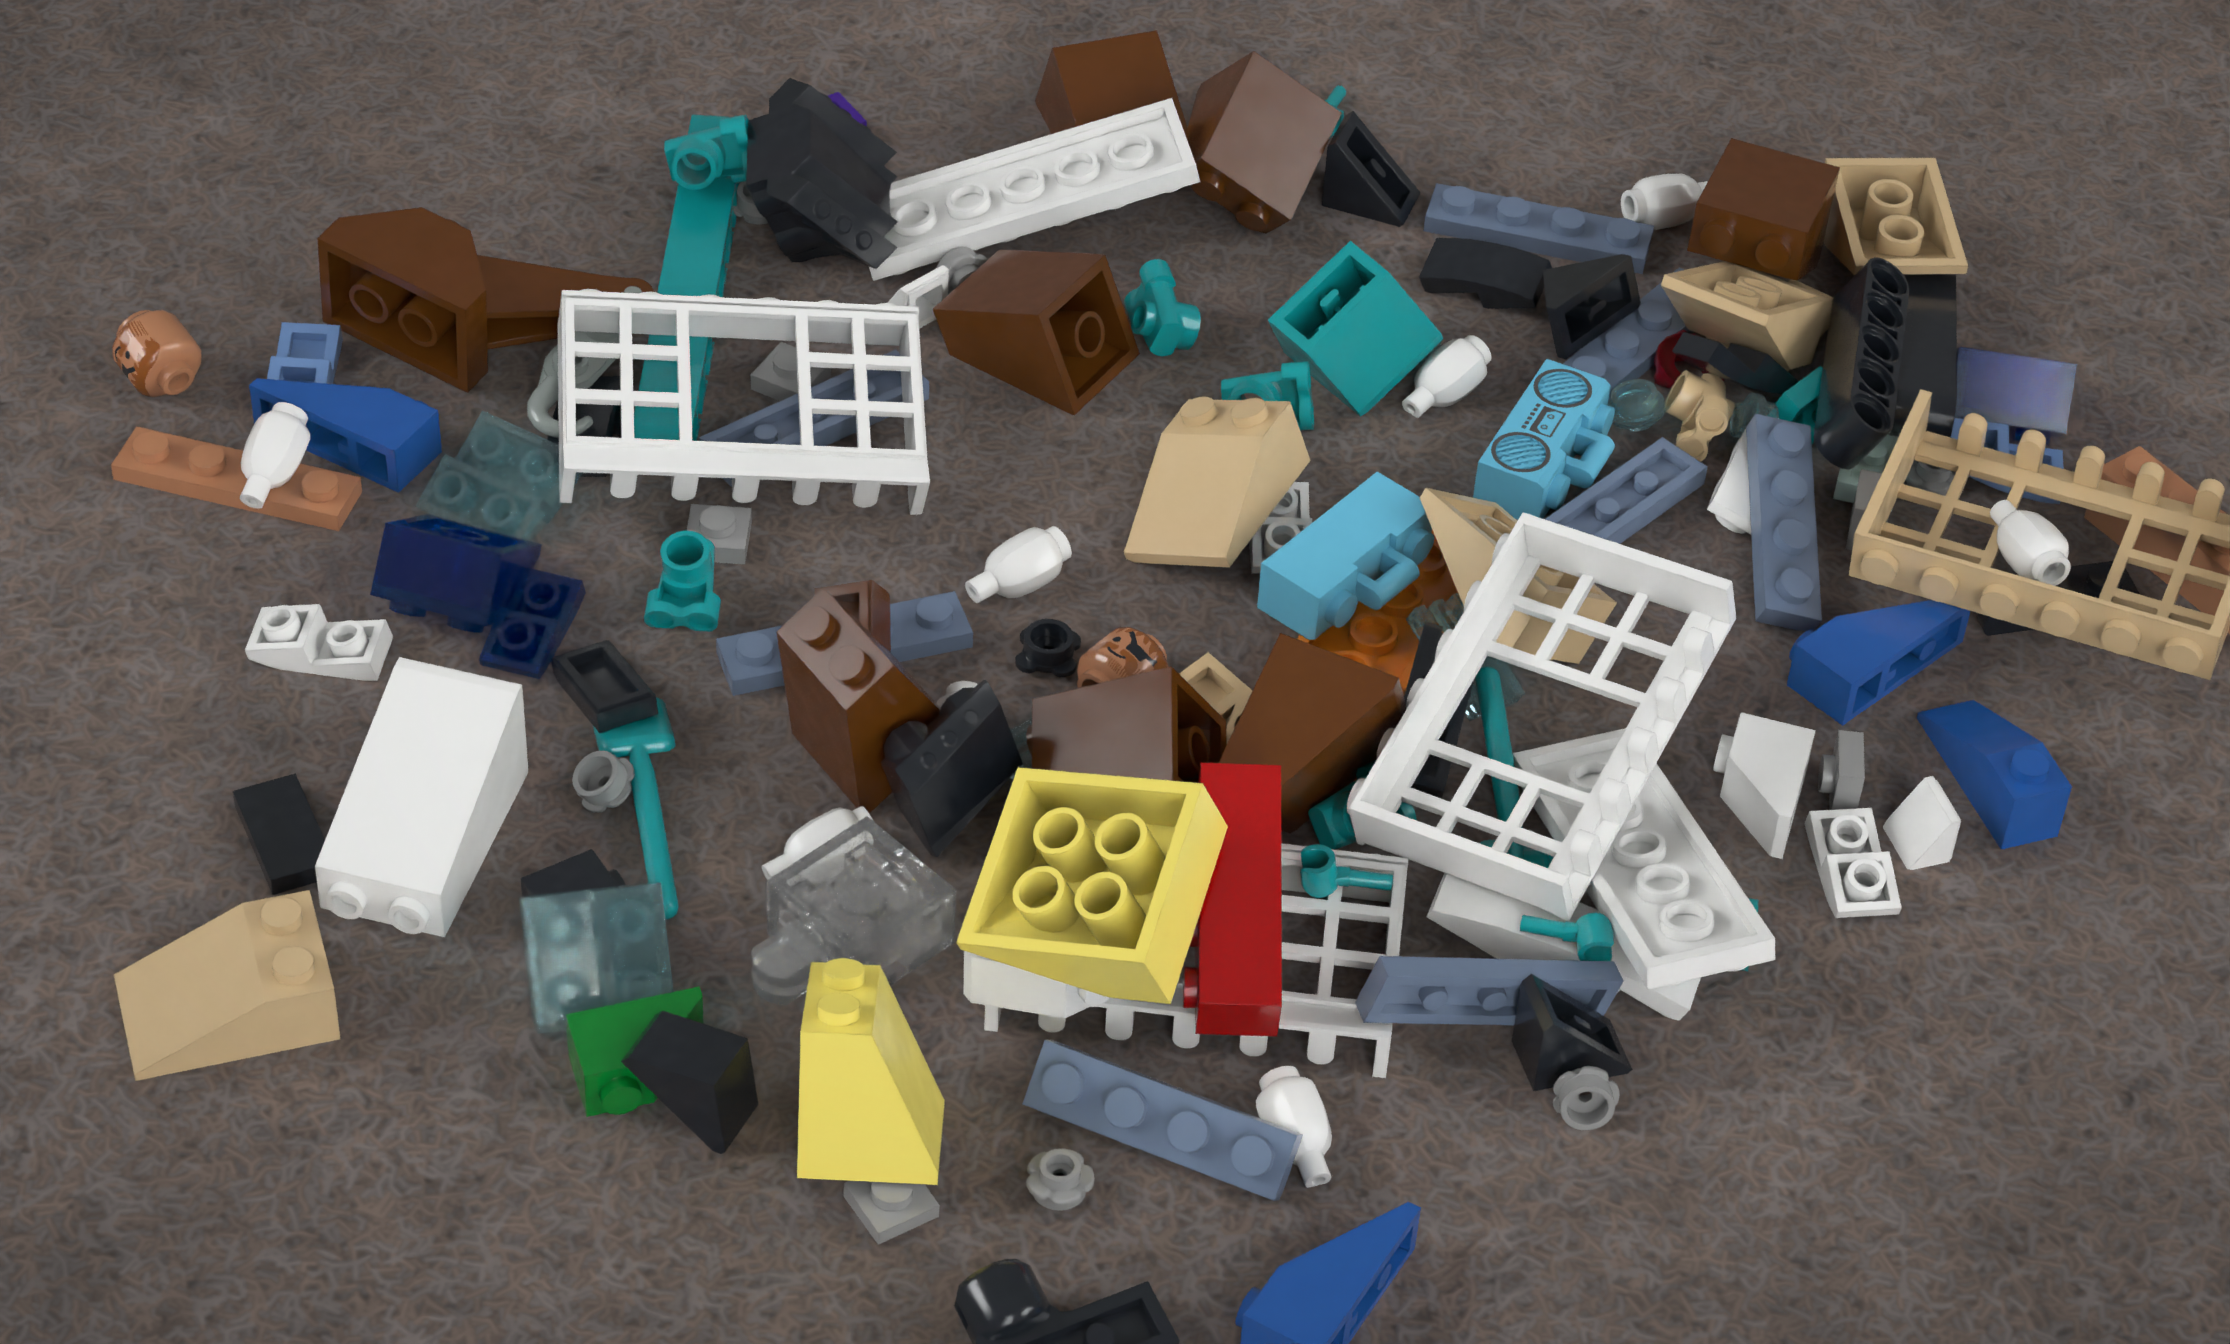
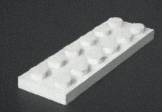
(1038, 185)
(1660, 879)

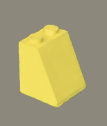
(863, 1083)

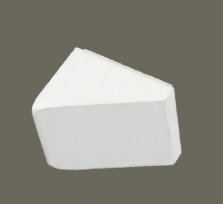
(924, 293)
(1924, 826)

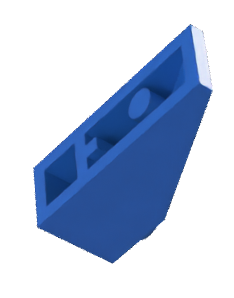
(360, 427)
(1871, 653)
(2001, 771)
(1331, 1287)

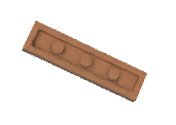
(216, 476)

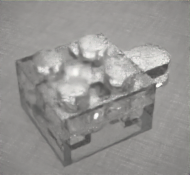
(855, 901)

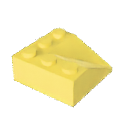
(1096, 881)

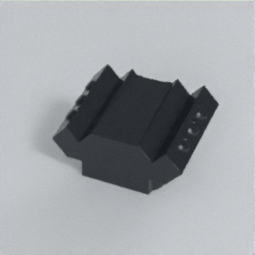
(820, 178)

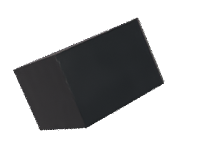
(1364, 176)
(1588, 300)
(1562, 1035)
(698, 1075)

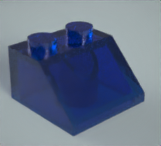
(2015, 391)
(450, 569)

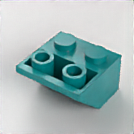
(1355, 329)

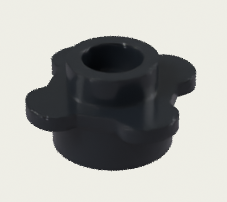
(1048, 648)

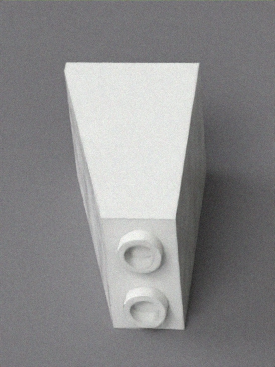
(424, 798)

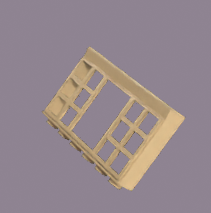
(1964, 574)

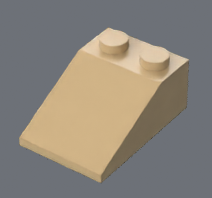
(1893, 213)
(1749, 310)
(1215, 481)
(1467, 538)
(230, 990)

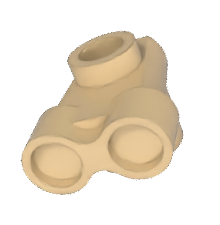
(1701, 408)

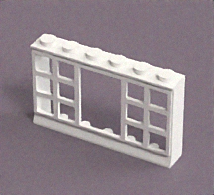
(743, 462)
(1459, 658)
(1317, 1014)

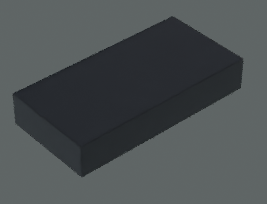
(604, 686)
(281, 831)

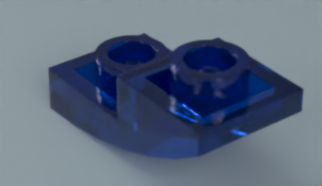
(533, 624)

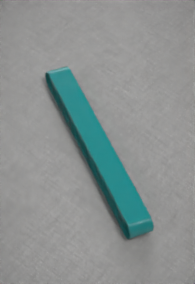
(692, 266)

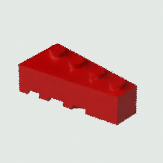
(1240, 923)

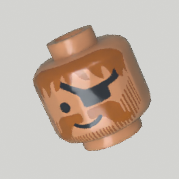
(155, 352)
(1120, 655)

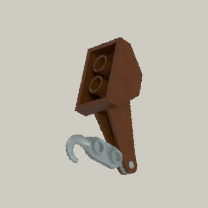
(431, 301)

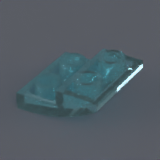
(498, 480)
(593, 949)

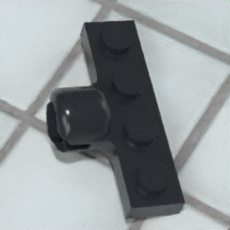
(1009, 1307)

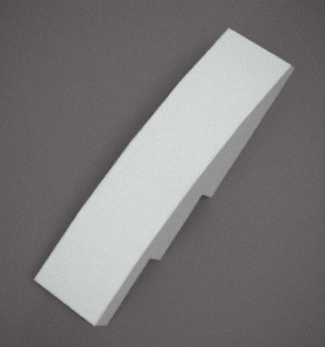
(1494, 923)

